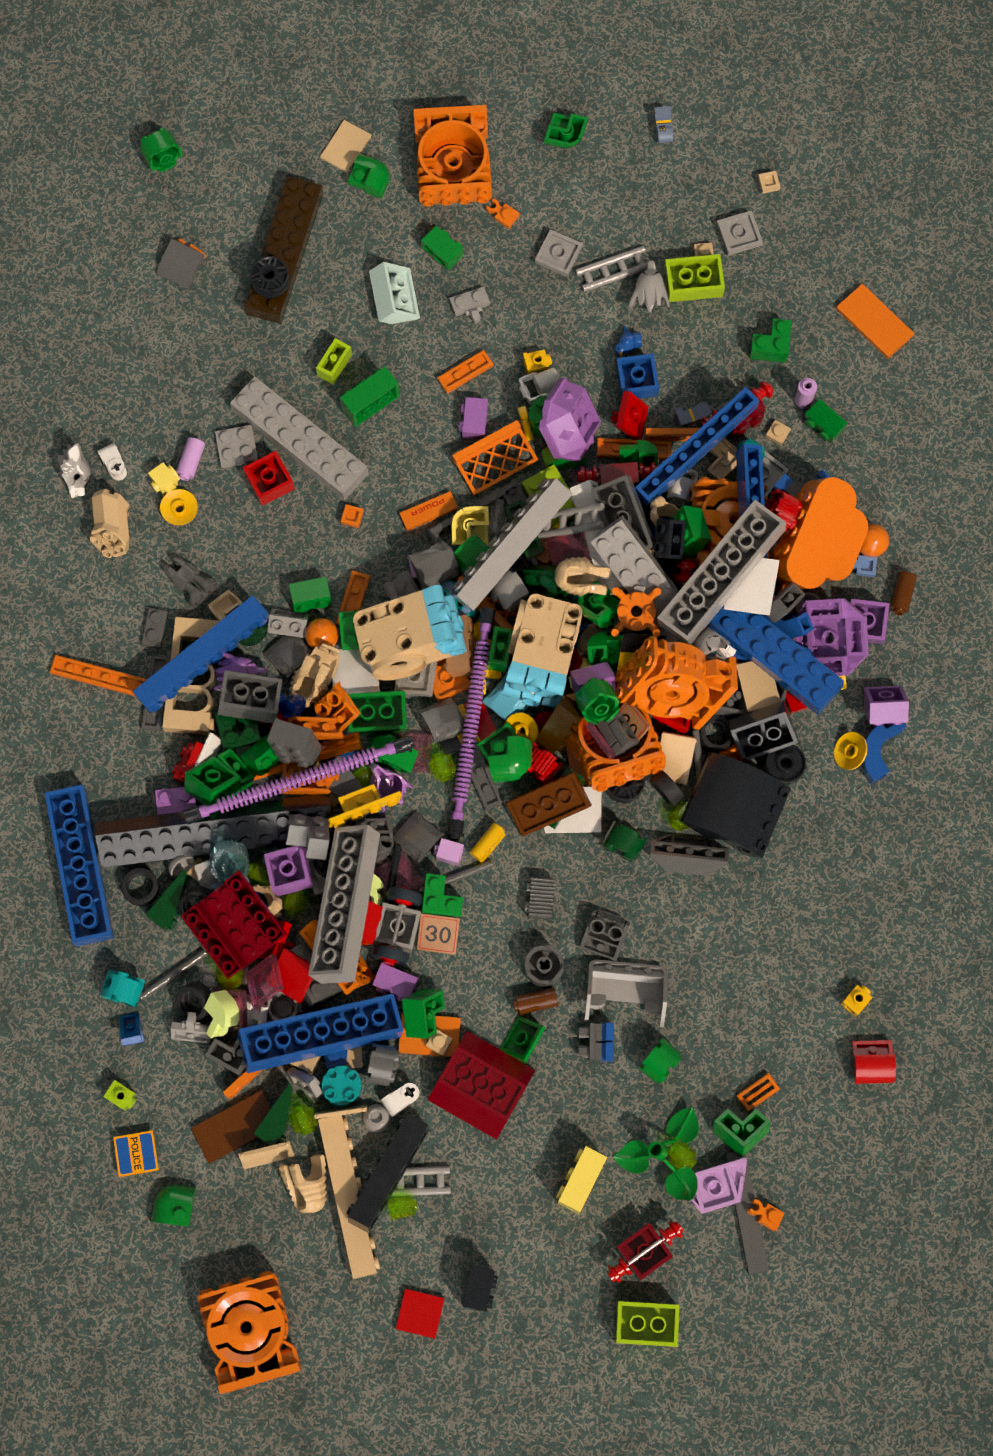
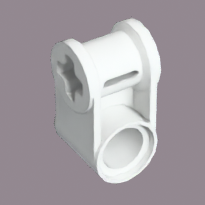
(112, 459)
(397, 1101)

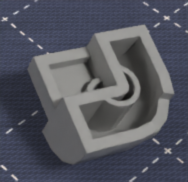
(510, 591)

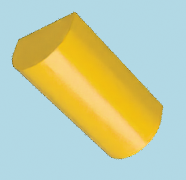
(487, 843)

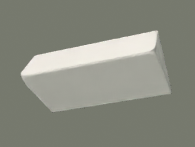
(209, 749)

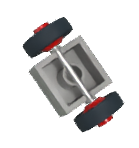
(397, 926)

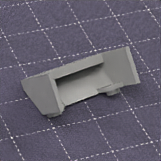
(627, 983)

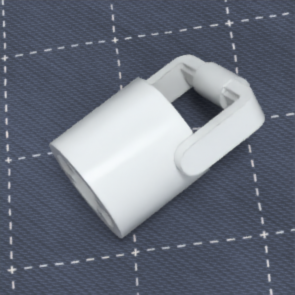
(543, 383)
(679, 492)

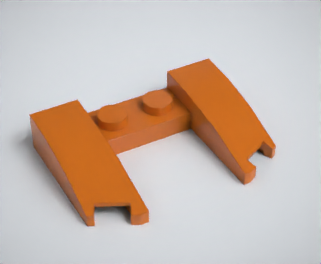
(323, 729)

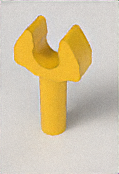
(525, 423)

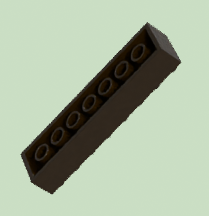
(288, 242)

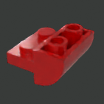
(189, 758)
(873, 1062)

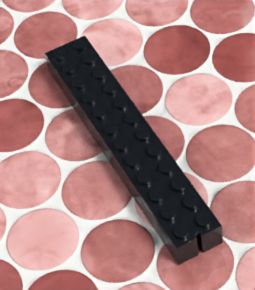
(170, 836)

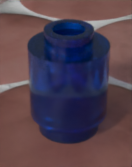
(292, 705)

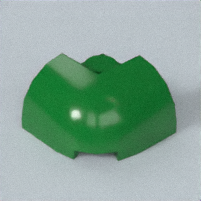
(565, 130)
(369, 175)
(642, 452)
(598, 607)
(604, 649)
(510, 758)
(174, 1205)

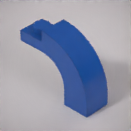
(793, 625)
(873, 765)

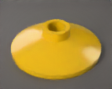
(176, 499)
(522, 720)
(844, 750)

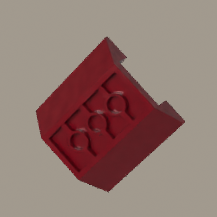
(234, 925)
(481, 1085)

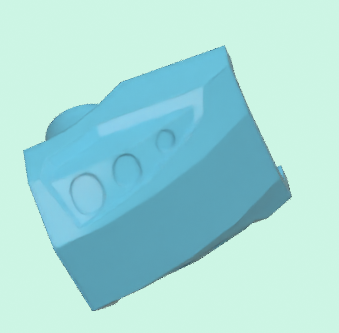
(504, 705)

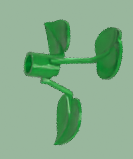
(635, 1155)

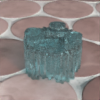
(228, 852)

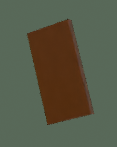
(548, 803)
(231, 1127)

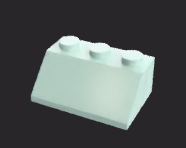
(394, 293)

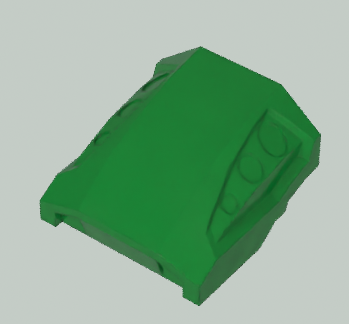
(468, 552)

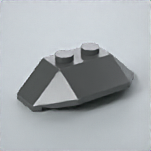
(689, 854)

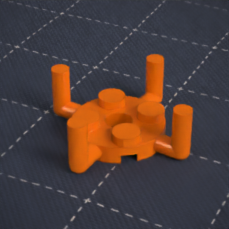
(632, 622)

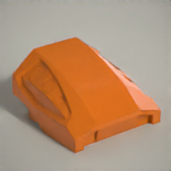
(337, 705)

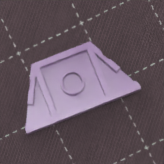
(720, 1186)

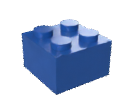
(638, 375)

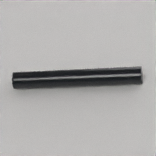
(393, 871)

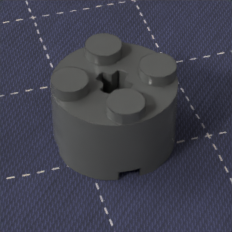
(545, 977)
(381, 1064)

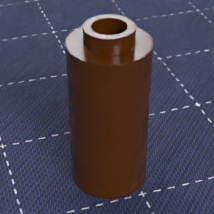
(903, 593)
(535, 1001)

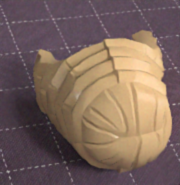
(578, 574)
(310, 689)
(307, 1193)

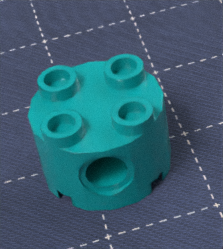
(122, 988)
(342, 1086)

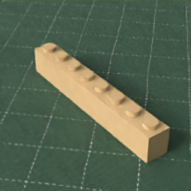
(345, 1189)

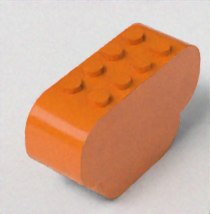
(825, 536)

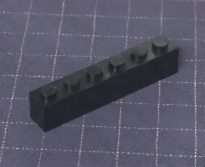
(388, 1173)

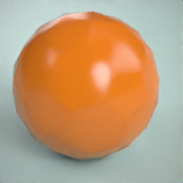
(875, 541)
(320, 632)

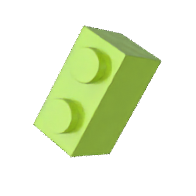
(334, 361)

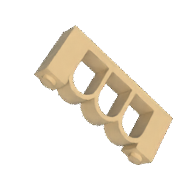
(190, 721)

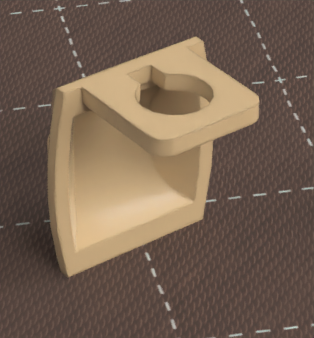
(224, 604)
(327, 657)

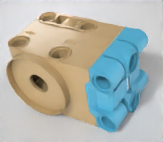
(409, 633)
(542, 650)

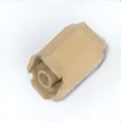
(110, 523)

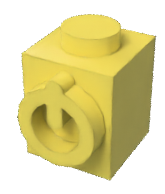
(164, 478)

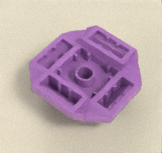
(568, 421)
(849, 633)

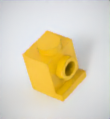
(533, 366)
(854, 1006)

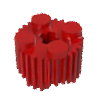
(785, 507)
(543, 765)

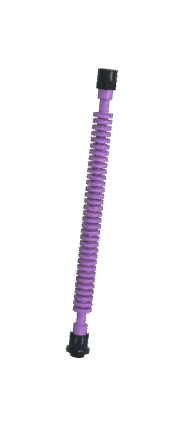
(397, 746)
(456, 823)

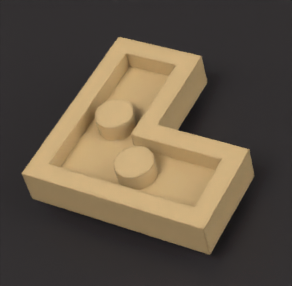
(725, 460)

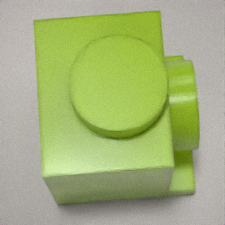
(112, 1095)

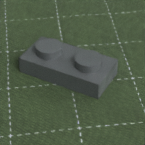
(154, 628)

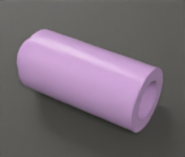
(805, 393)
(190, 458)

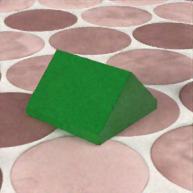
(522, 1039)

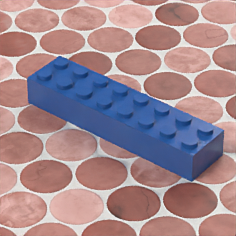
(779, 657)
(79, 865)
(320, 1033)

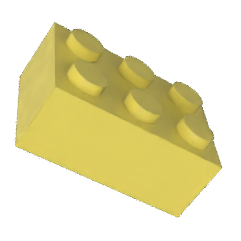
(581, 1179)

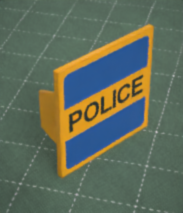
(135, 1153)

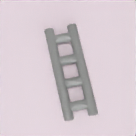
(602, 265)
(578, 528)
(420, 1189)

